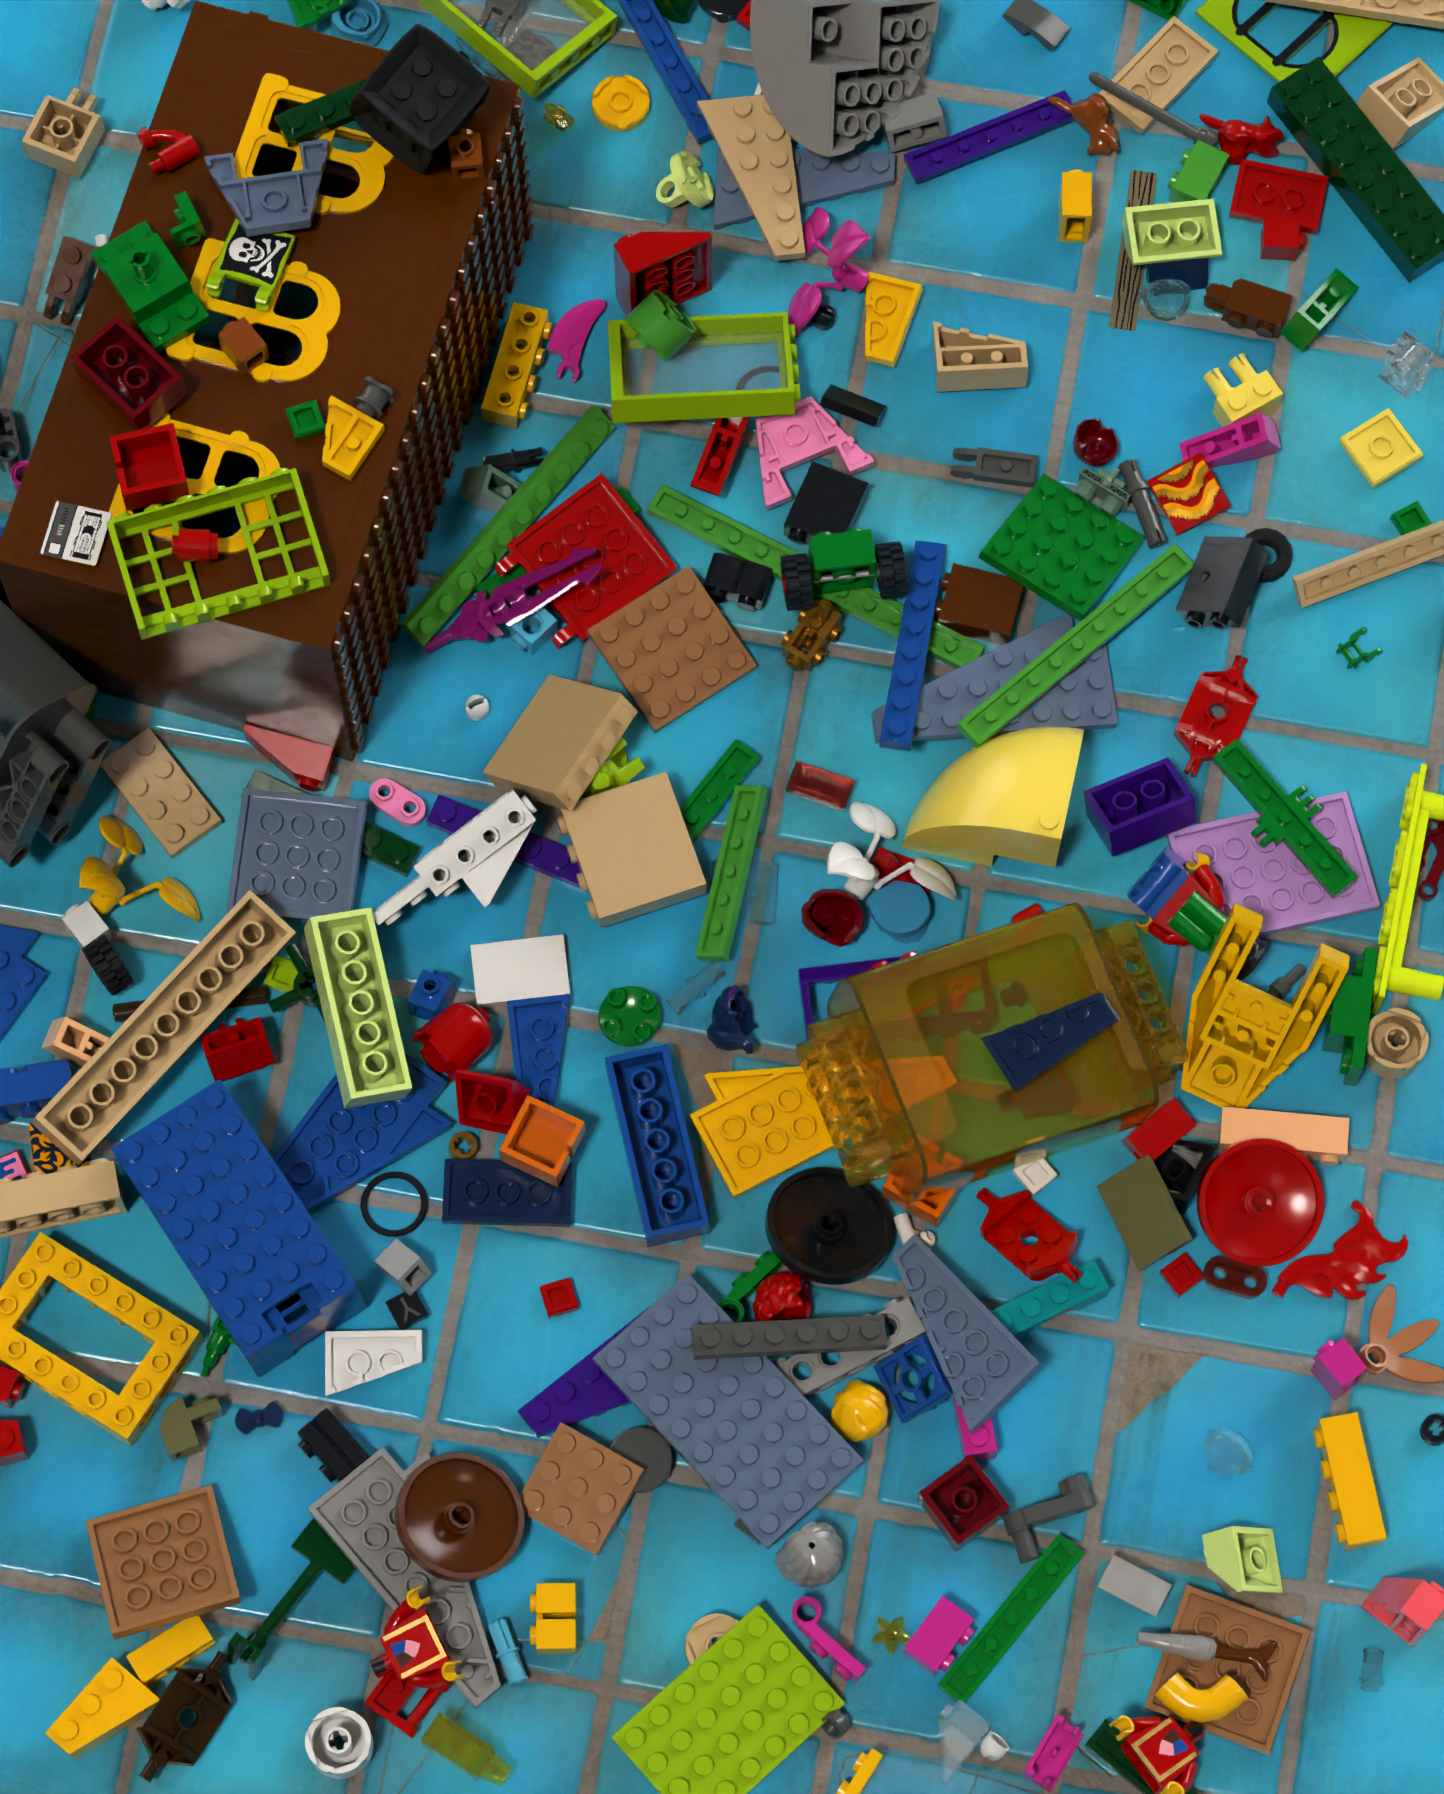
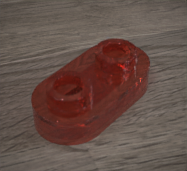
(1235, 1275)

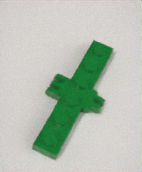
(1285, 818)

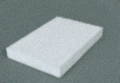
(519, 970)

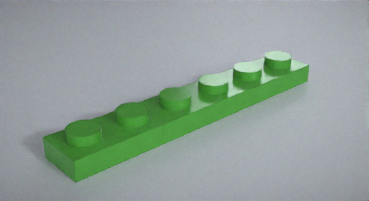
(731, 873)

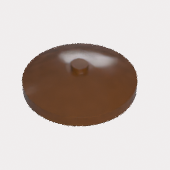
(459, 1517)

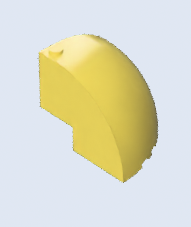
(1000, 799)

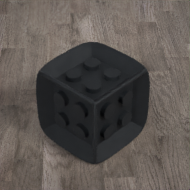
(419, 98)

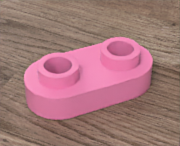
(396, 801)

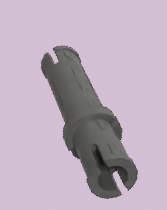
(1142, 503)

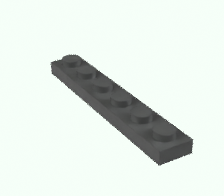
(788, 1337)

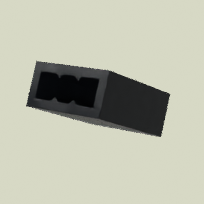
(824, 504)

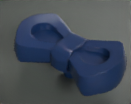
(270, 1416)

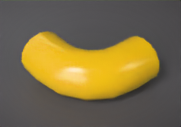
(1198, 1704)

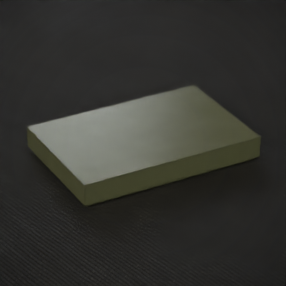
(1144, 1213)

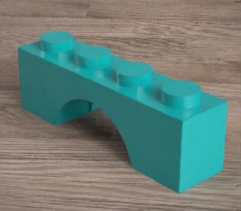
(1052, 1300)

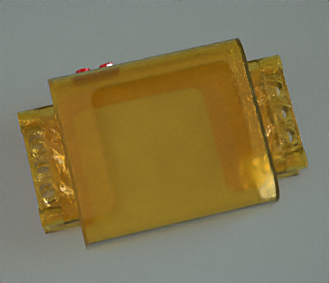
(928, 1093)

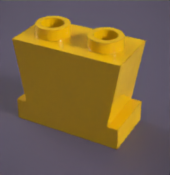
(1075, 206)

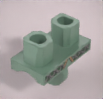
(1105, 487)

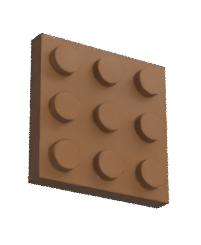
(580, 1488)

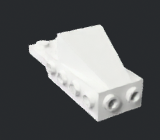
(482, 864)

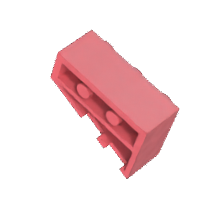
(1406, 1606)

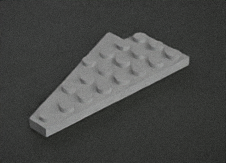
(361, 1523)

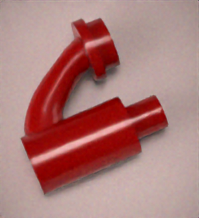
(182, 150)

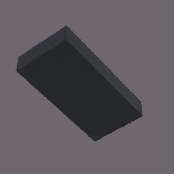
(853, 405)

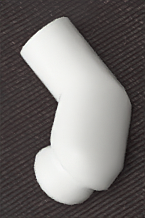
(906, 1230)

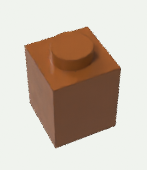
(243, 345)

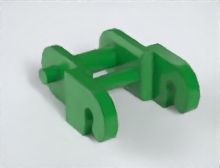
(1363, 656)

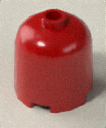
(454, 1038)

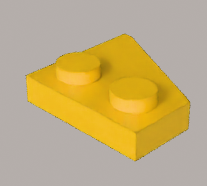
(348, 438)

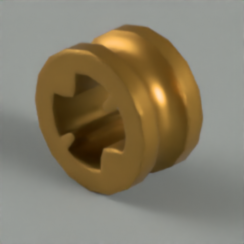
(470, 1140)

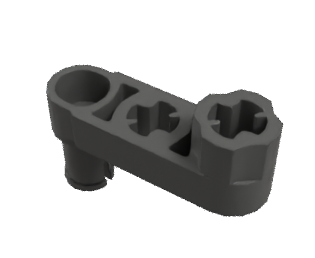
(1074, 1500)

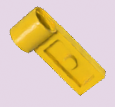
(865, 1768)

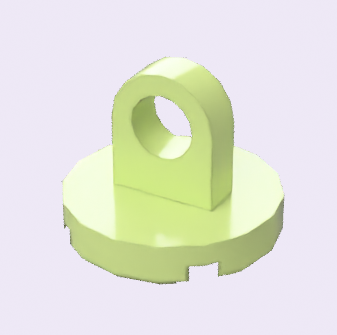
(688, 183)

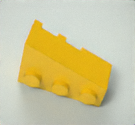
(102, 1709)

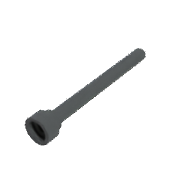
(1207, 136)

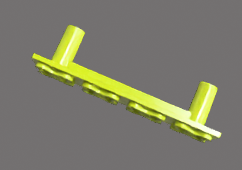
(1397, 910)

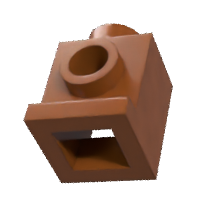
(466, 155)

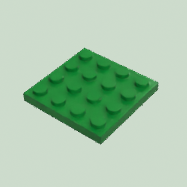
(1061, 547)

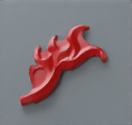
(1349, 1265)

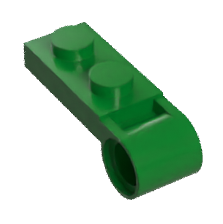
(745, 1285)

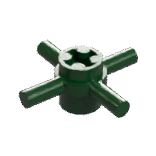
(304, 977)

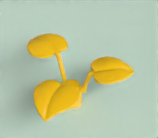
(109, 890)

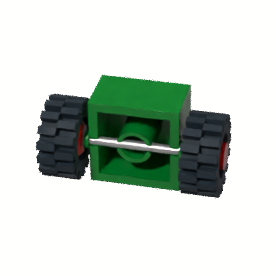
(843, 564)

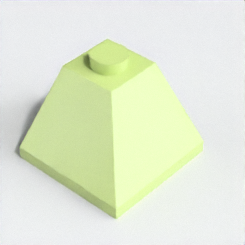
(1244, 1558)

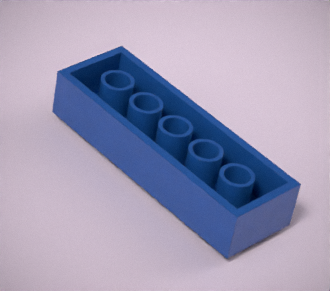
(657, 1145)

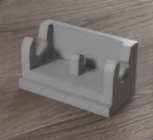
(1134, 1585)

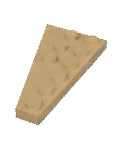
(762, 167)

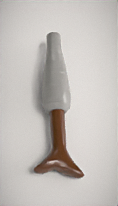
(1205, 1649)

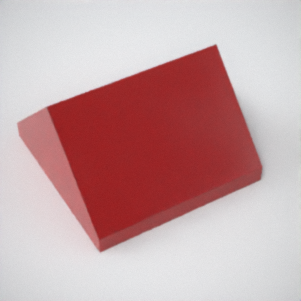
(488, 1100)

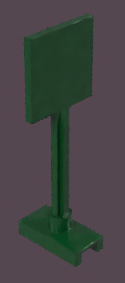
(323, 1556)

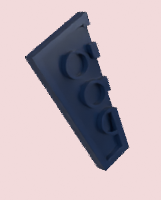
(1041, 1043)

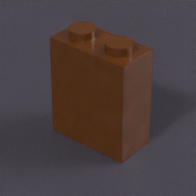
(979, 604)

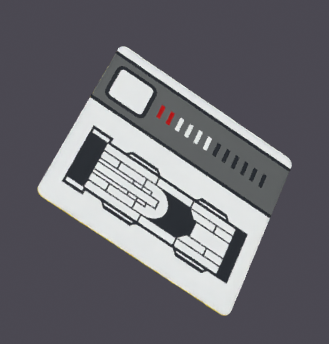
(75, 533)

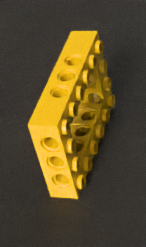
(171, 1340)

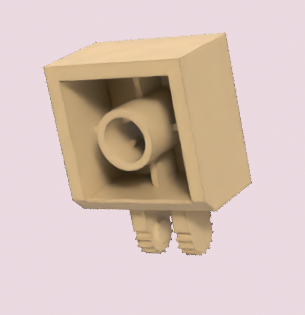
(64, 133)

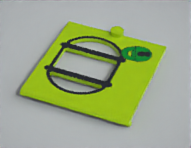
(1350, 39)

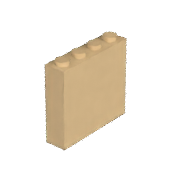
(560, 742)
(632, 850)

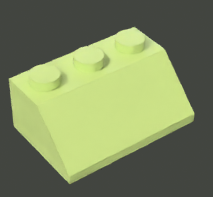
(1171, 232)

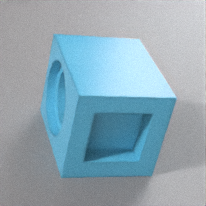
(533, 642)

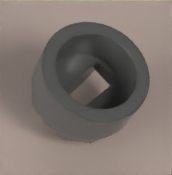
(836, 1723)

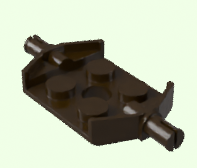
(165, 1735)

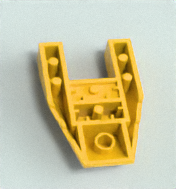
(1242, 1034)

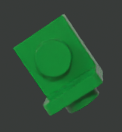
(190, 226)

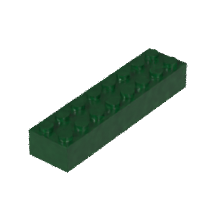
(1361, 167)

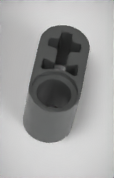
(9, 442)

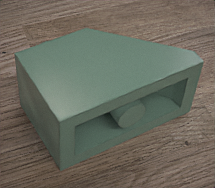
(487, 487)

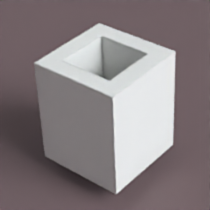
(85, 924)

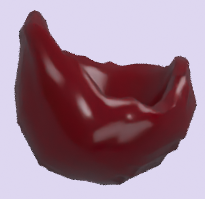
(833, 916)

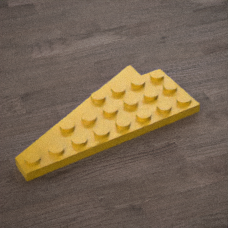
(761, 1125)

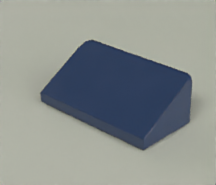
(1192, 272)

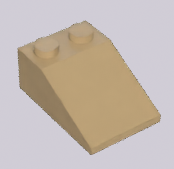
(1403, 102)

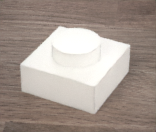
(1035, 1176)

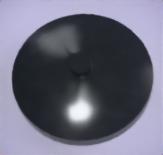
(827, 1227)

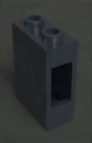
(1222, 582)

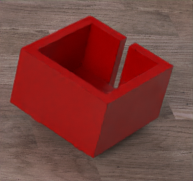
(149, 466)

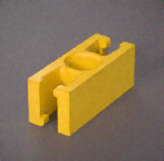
(170, 1650)

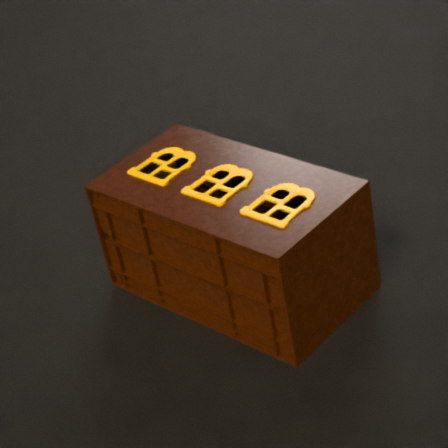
(405, 293)

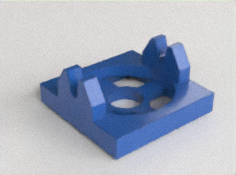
(886, 1372)

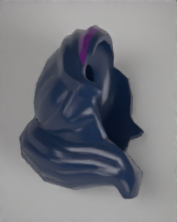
(732, 1021)

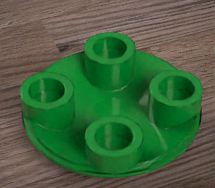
(629, 1016)

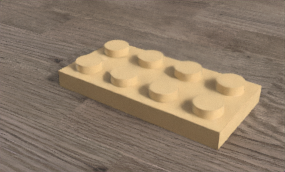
(1161, 71)
(160, 793)

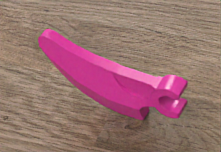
(571, 333)

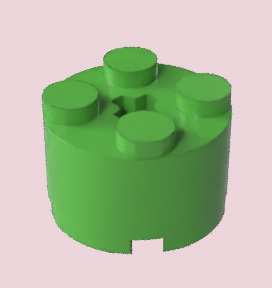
(660, 324)

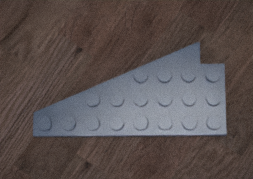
(1078, 700)

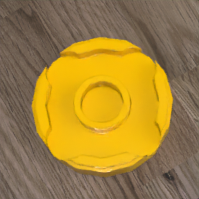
(620, 103)

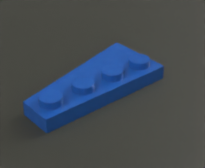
(537, 1043)

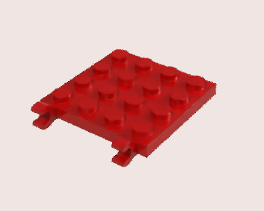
(625, 548)

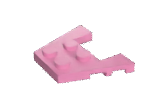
(798, 438)

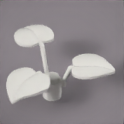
(863, 876)

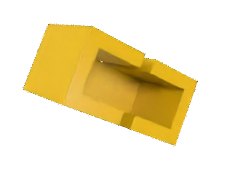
(554, 1635)

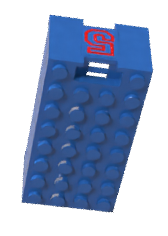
(238, 1226)

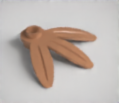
(1387, 1350)

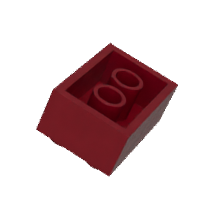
(129, 374)

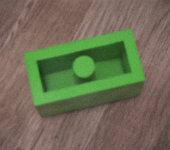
(1200, 173)

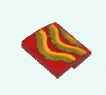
(1188, 493)

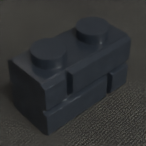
(331, 1445)

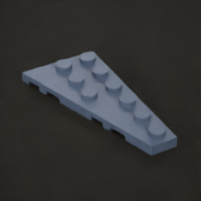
(816, 180)
(970, 1343)

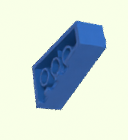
(32, 1089)

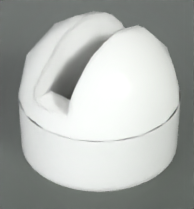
(478, 712)
(994, 1746)

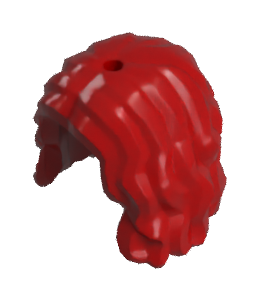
(782, 1298)

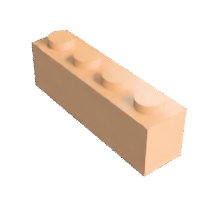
(1312, 1135)

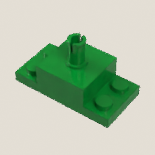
(151, 286)
(1349, 1017)

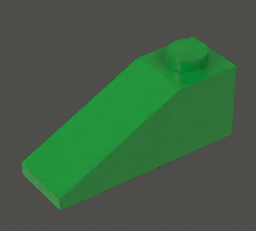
(1319, 309)

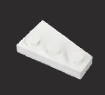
(368, 1355)

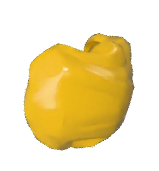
(859, 1411)

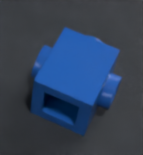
(430, 994)

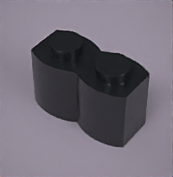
(737, 581)

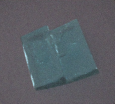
(760, 893)

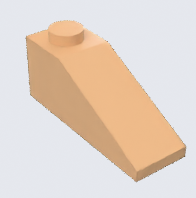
(72, 1041)

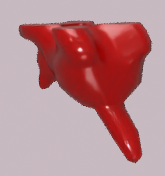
(1242, 137)

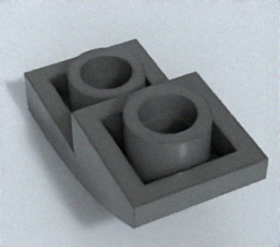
(1037, 20)

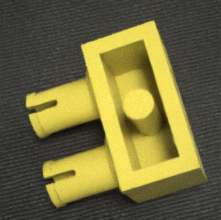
(1255, 394)

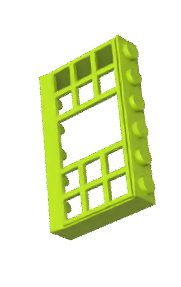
(215, 500)

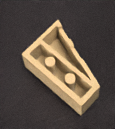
(977, 361)

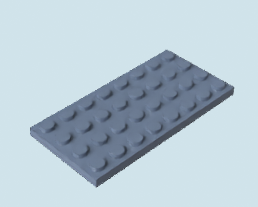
(728, 1416)

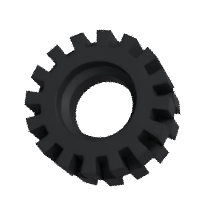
(107, 965)

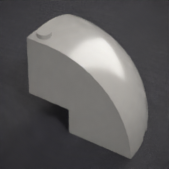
(838, 64)

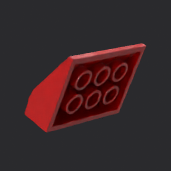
(663, 261)

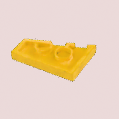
(889, 313)

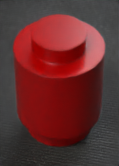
(195, 545)

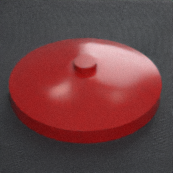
(1260, 1202)

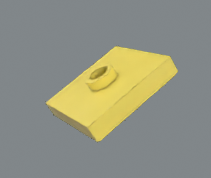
(1380, 448)

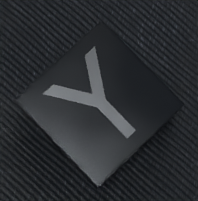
(407, 1310)

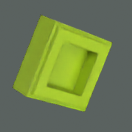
(281, 975)

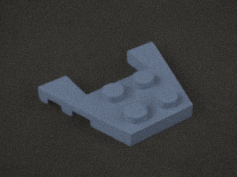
(273, 200)

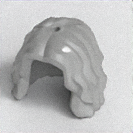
(807, 1565)

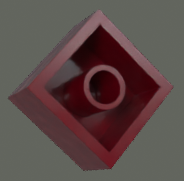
(963, 1503)

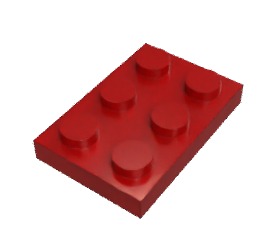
(1278, 194)

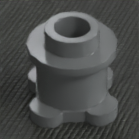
(373, 398)

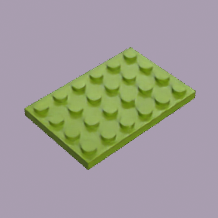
(729, 1713)

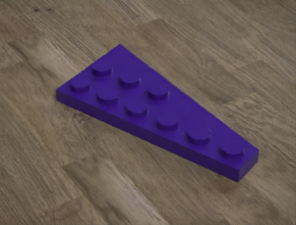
(574, 1396)

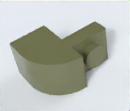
(179, 1424)

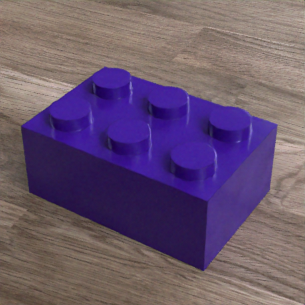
(1140, 806)

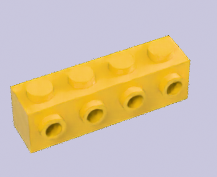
(515, 365)
(1350, 1482)

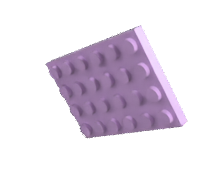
(1272, 877)

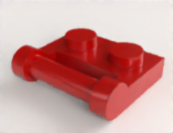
(392, 1695)

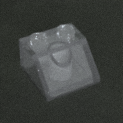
(958, 1737)

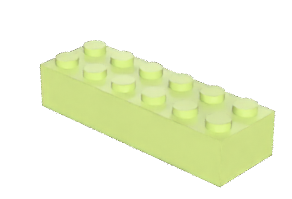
(357, 1007)

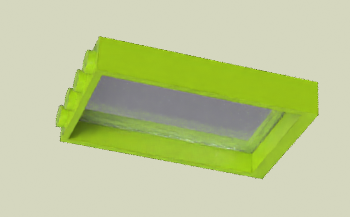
(538, 42)
(723, 371)

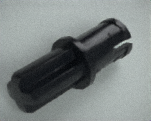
(514, 460)

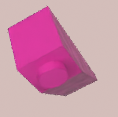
(1235, 442)

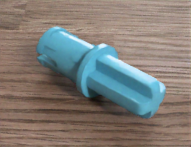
(507, 1652)

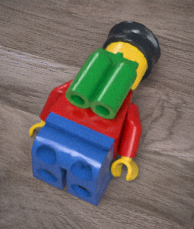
(1185, 905)

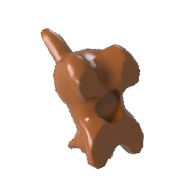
(1092, 116)

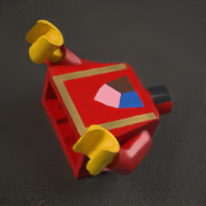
(415, 1647)
(1161, 1751)

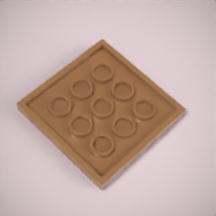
(671, 649)
(163, 1562)
(1241, 1628)

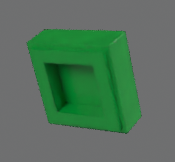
(305, 420)
(1410, 518)

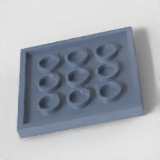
(298, 852)

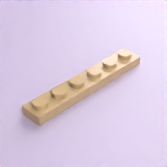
(1369, 564)

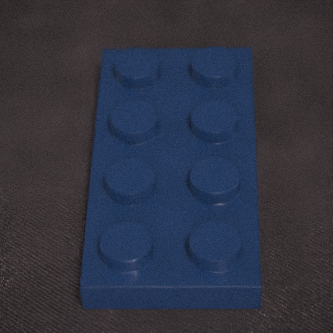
(502, 1195)

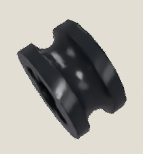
(1427, 1424)

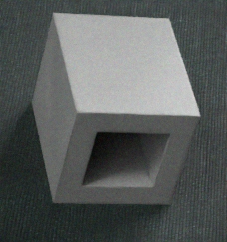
(403, 1267)

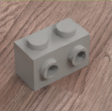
(917, 122)

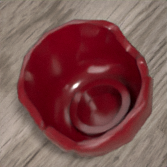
(1095, 443)

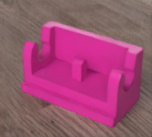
(1053, 1754)

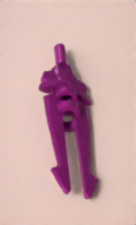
(482, 616)

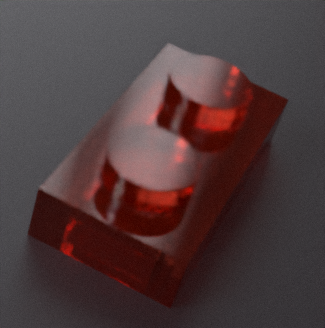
(820, 786)

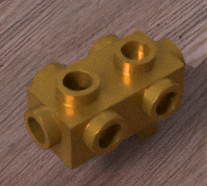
(813, 632)

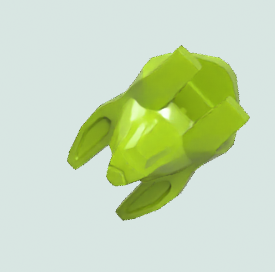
(614, 771)

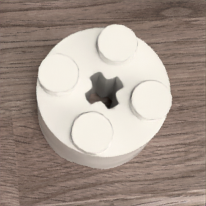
(322, 1734)

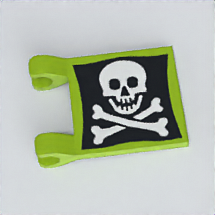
(253, 261)

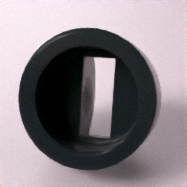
(821, 321)

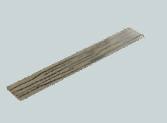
(1130, 276)

